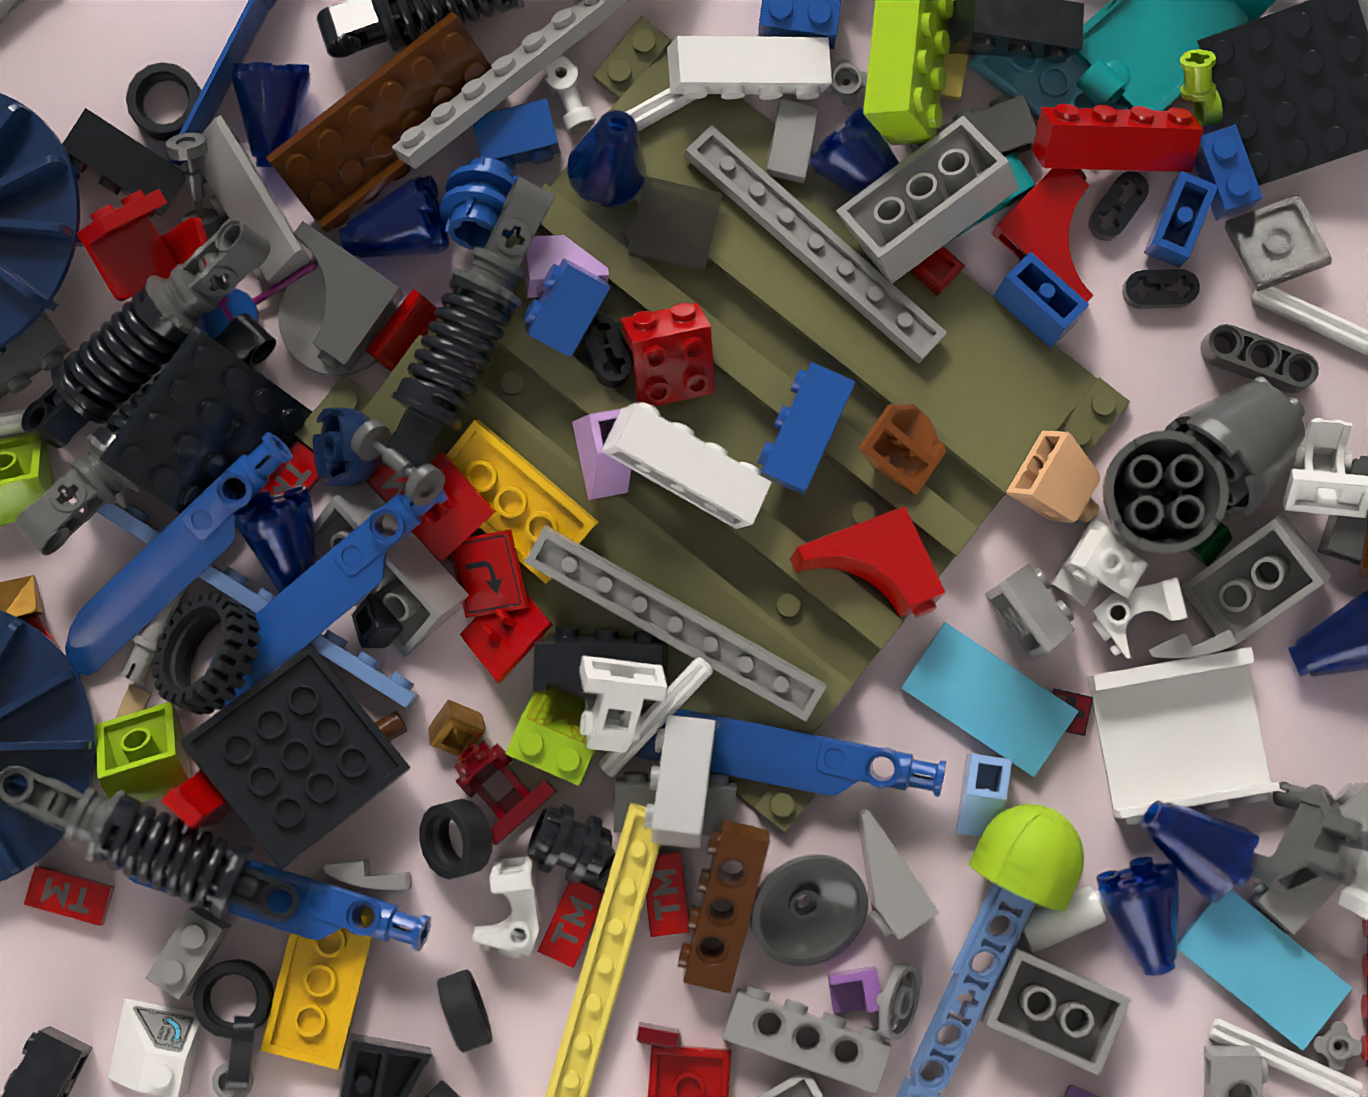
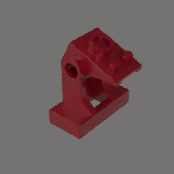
(477, 765)

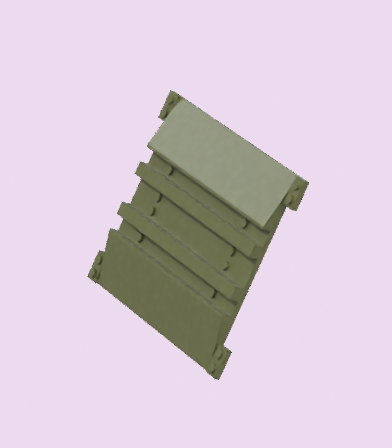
(769, 315)

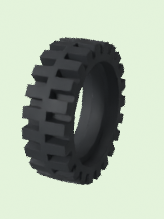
(230, 660)

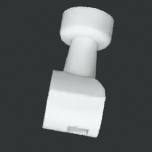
(563, 81)

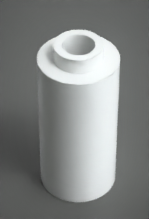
(1053, 926)

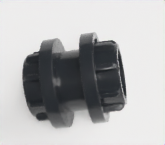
(570, 844)

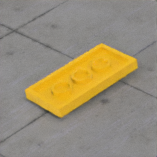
(517, 492)
(318, 996)

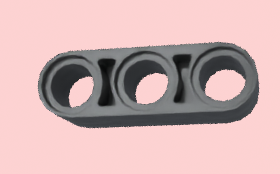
(1278, 358)

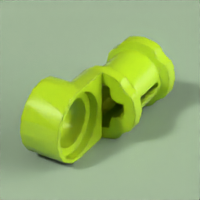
(1199, 86)

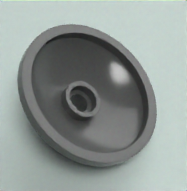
(821, 922)

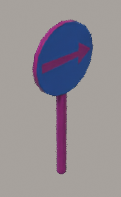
(241, 302)

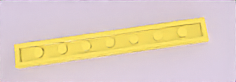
(605, 958)

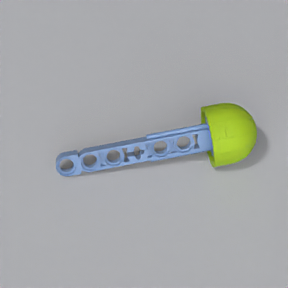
(1030, 859)

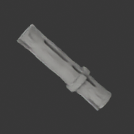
(146, 644)

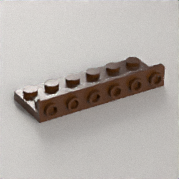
(348, 150)

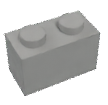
(188, 952)

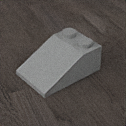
(1256, 580)
(1032, 611)
(892, 888)

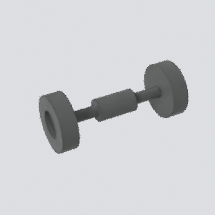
(189, 147)
(423, 484)

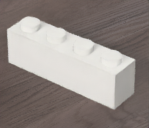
(749, 66)
(687, 465)

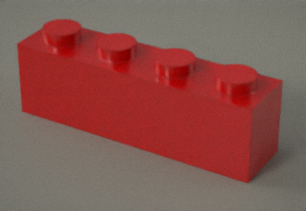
(1117, 138)

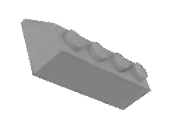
(245, 196)
(928, 199)
(413, 582)

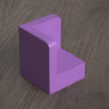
(854, 990)

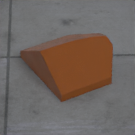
(903, 446)

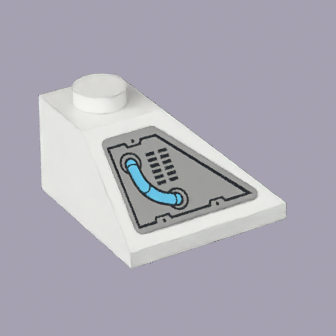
(155, 1048)

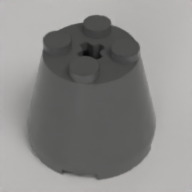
(1251, 434)
(1179, 473)

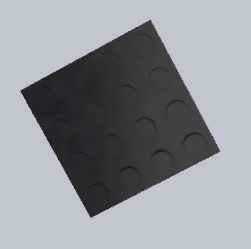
(1295, 85)
(199, 422)
(295, 756)

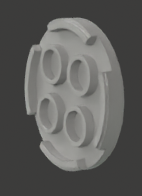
(301, 318)

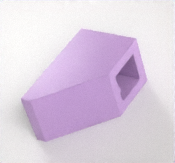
(550, 250)
(601, 472)

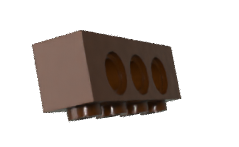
(718, 966)

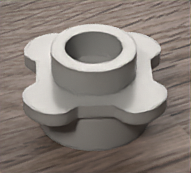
(857, 79)
(1349, 1047)

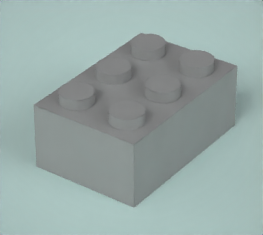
(1056, 1011)

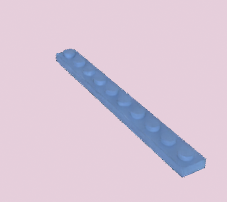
(233, 584)

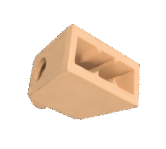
(1057, 479)

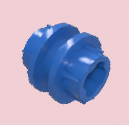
(475, 201)

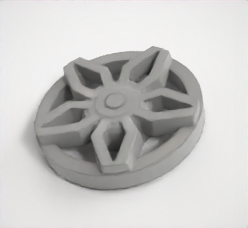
(898, 1001)

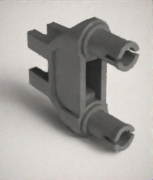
(1310, 842)

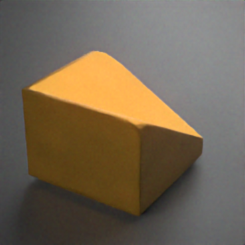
(21, 597)
(455, 728)

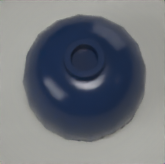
(333, 448)

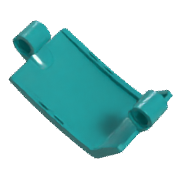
(1138, 46)

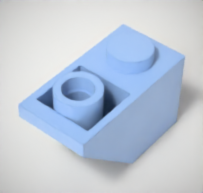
(982, 792)

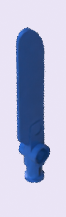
(221, 75)
(168, 562)
(329, 587)
(804, 759)
(330, 908)

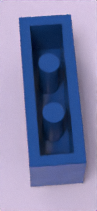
(805, 427)

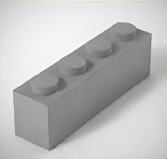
(1294, 908)

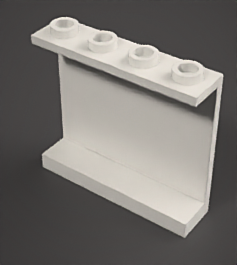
(1181, 734)

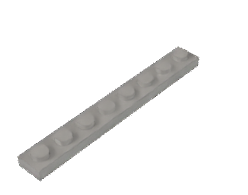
(503, 79)
(815, 244)
(675, 623)

